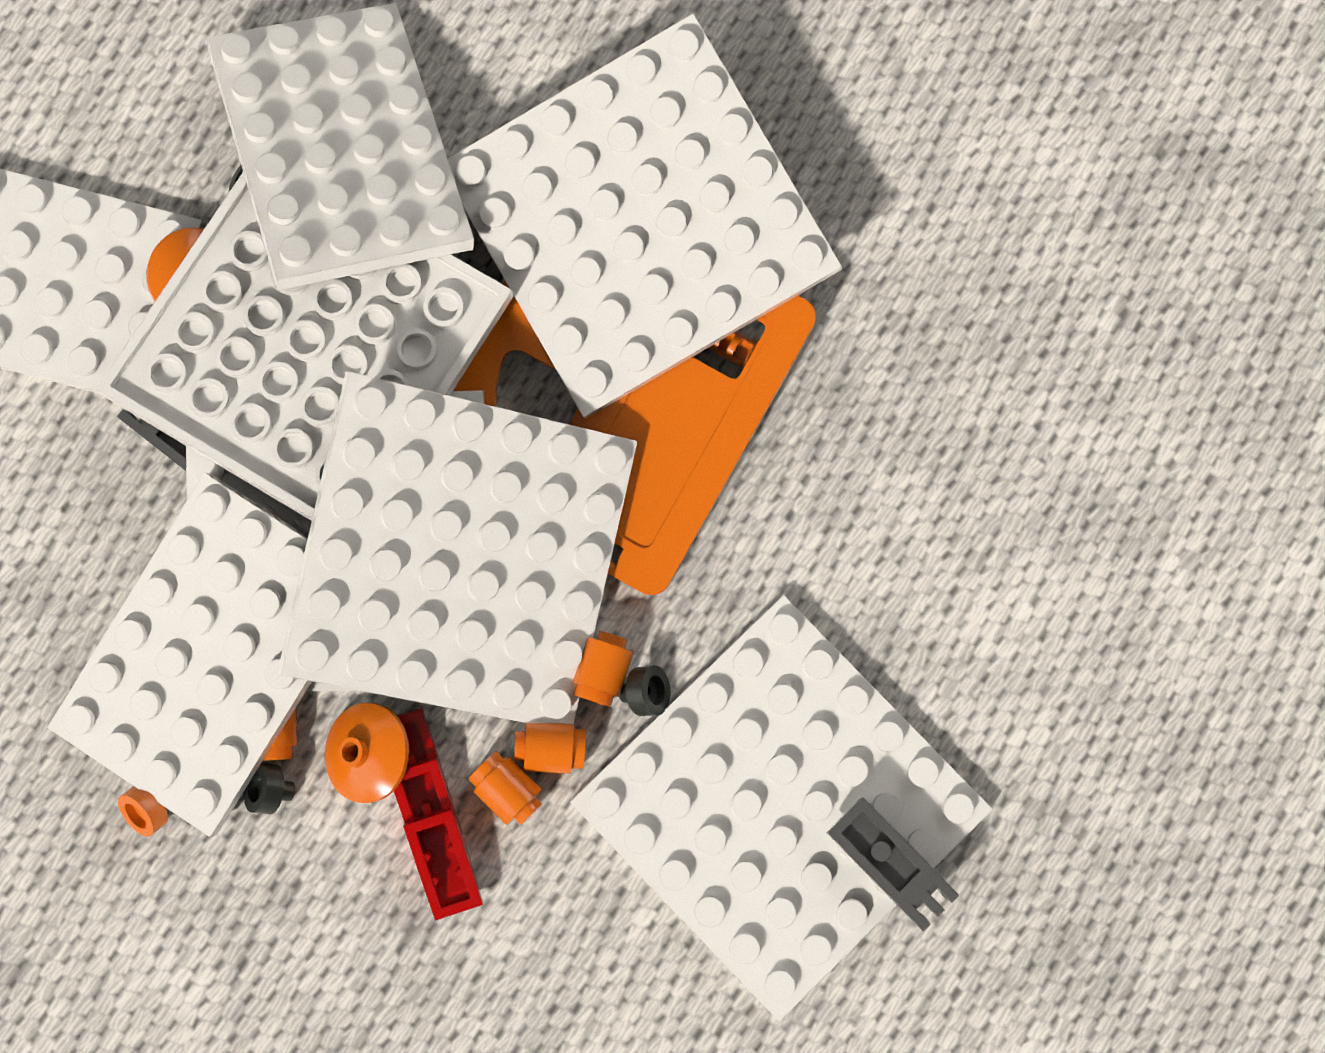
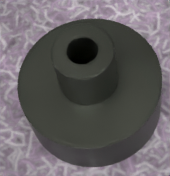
(646, 691)
(267, 790)

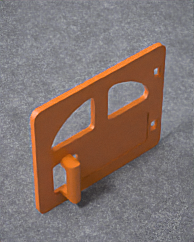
(686, 429)

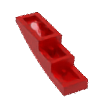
(434, 825)

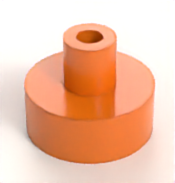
(142, 811)

